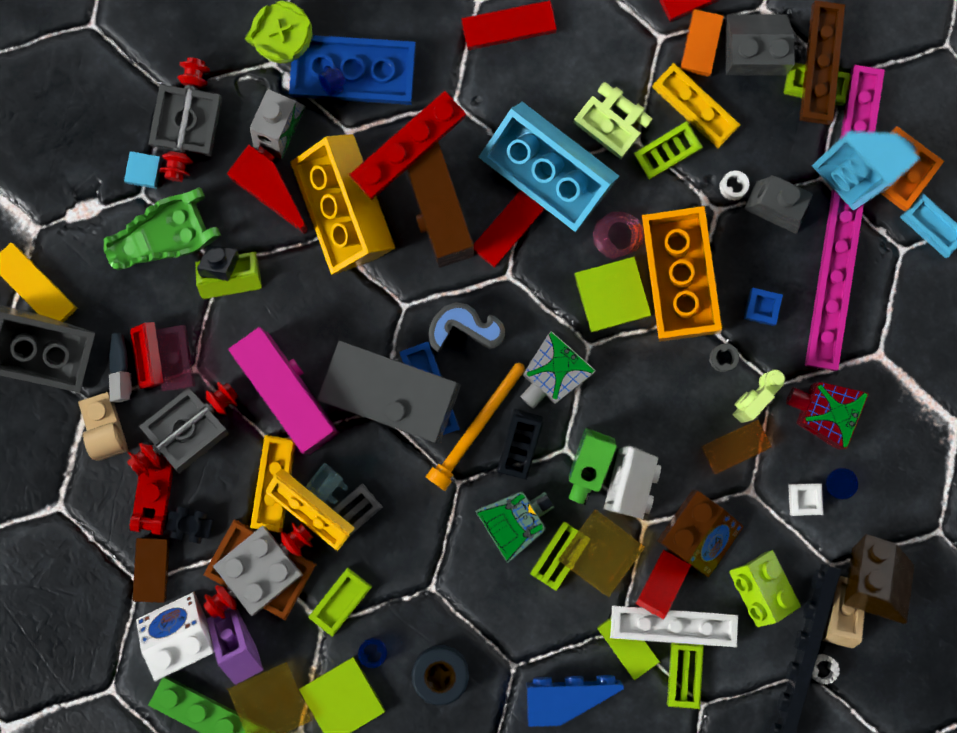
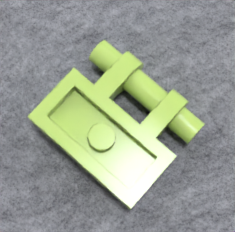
(606, 126)
(752, 403)

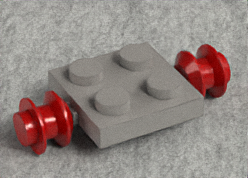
(257, 571)

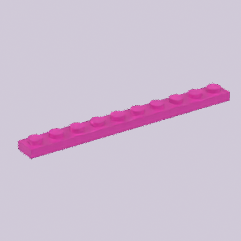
(842, 233)

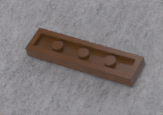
(822, 62)

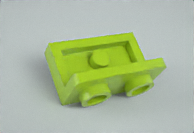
(765, 589)

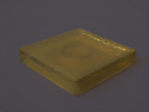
(601, 553)
(270, 702)

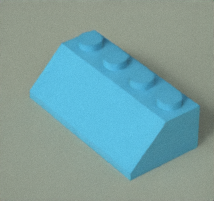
(865, 164)
(548, 166)

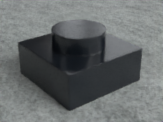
(218, 262)

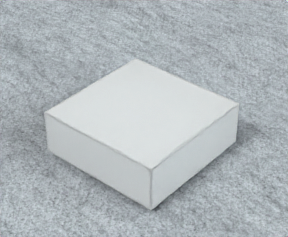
(805, 499)

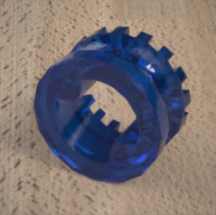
(380, 648)

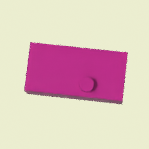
(284, 390)

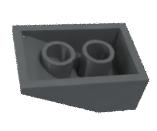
(43, 349)

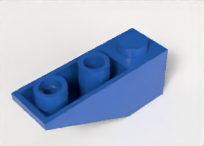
(559, 702)

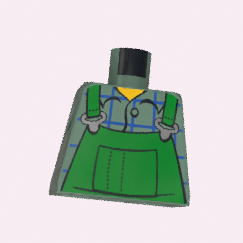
(514, 521)

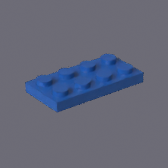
(372, 69)

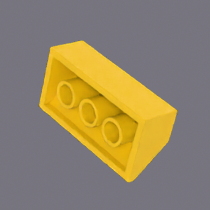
(343, 216)

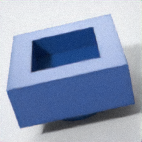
(763, 306)

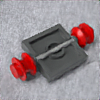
(185, 120)
(183, 430)

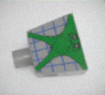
(276, 121)
(554, 372)

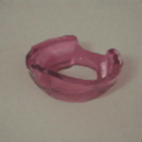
(603, 242)

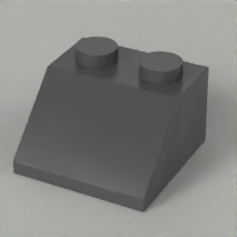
(759, 44)

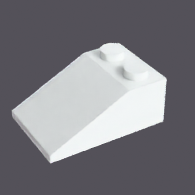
(632, 482)

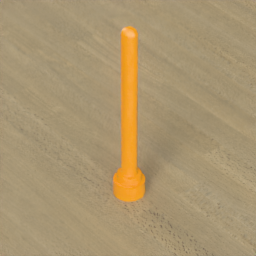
(442, 473)

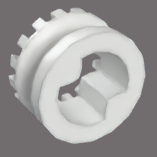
(740, 178)
(832, 666)

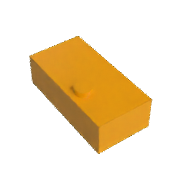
(681, 274)

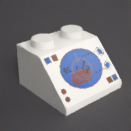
(174, 636)

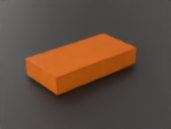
(701, 42)

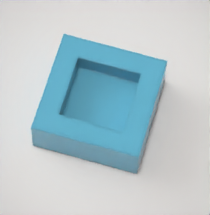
(143, 170)

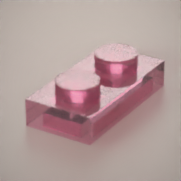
(175, 358)

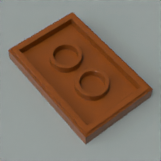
(282, 604)

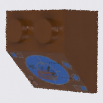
(700, 532)

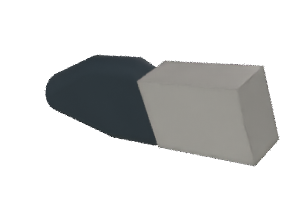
(119, 380)

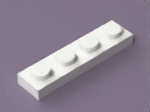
(675, 628)

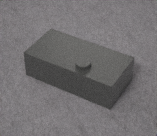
(389, 392)

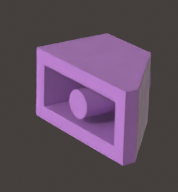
(234, 646)

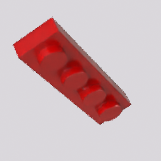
(408, 145)

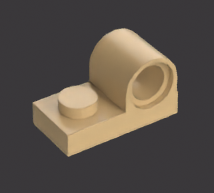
(104, 432)
(844, 622)

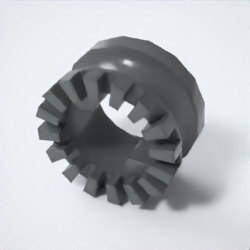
(722, 348)

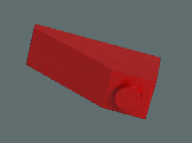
(262, 179)

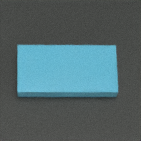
(932, 225)

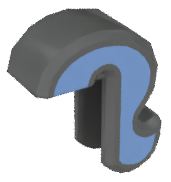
(467, 321)

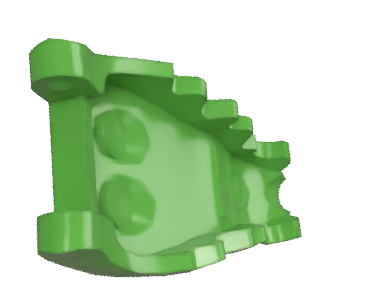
(164, 231)

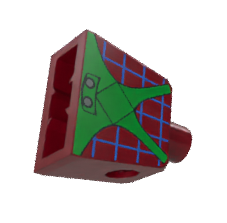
(829, 411)

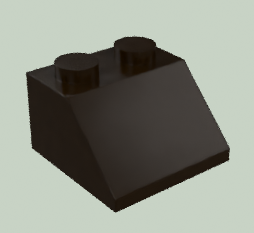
(879, 579)

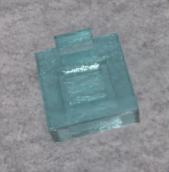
(325, 482)

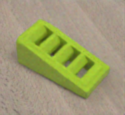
(684, 154)

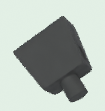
(779, 203)

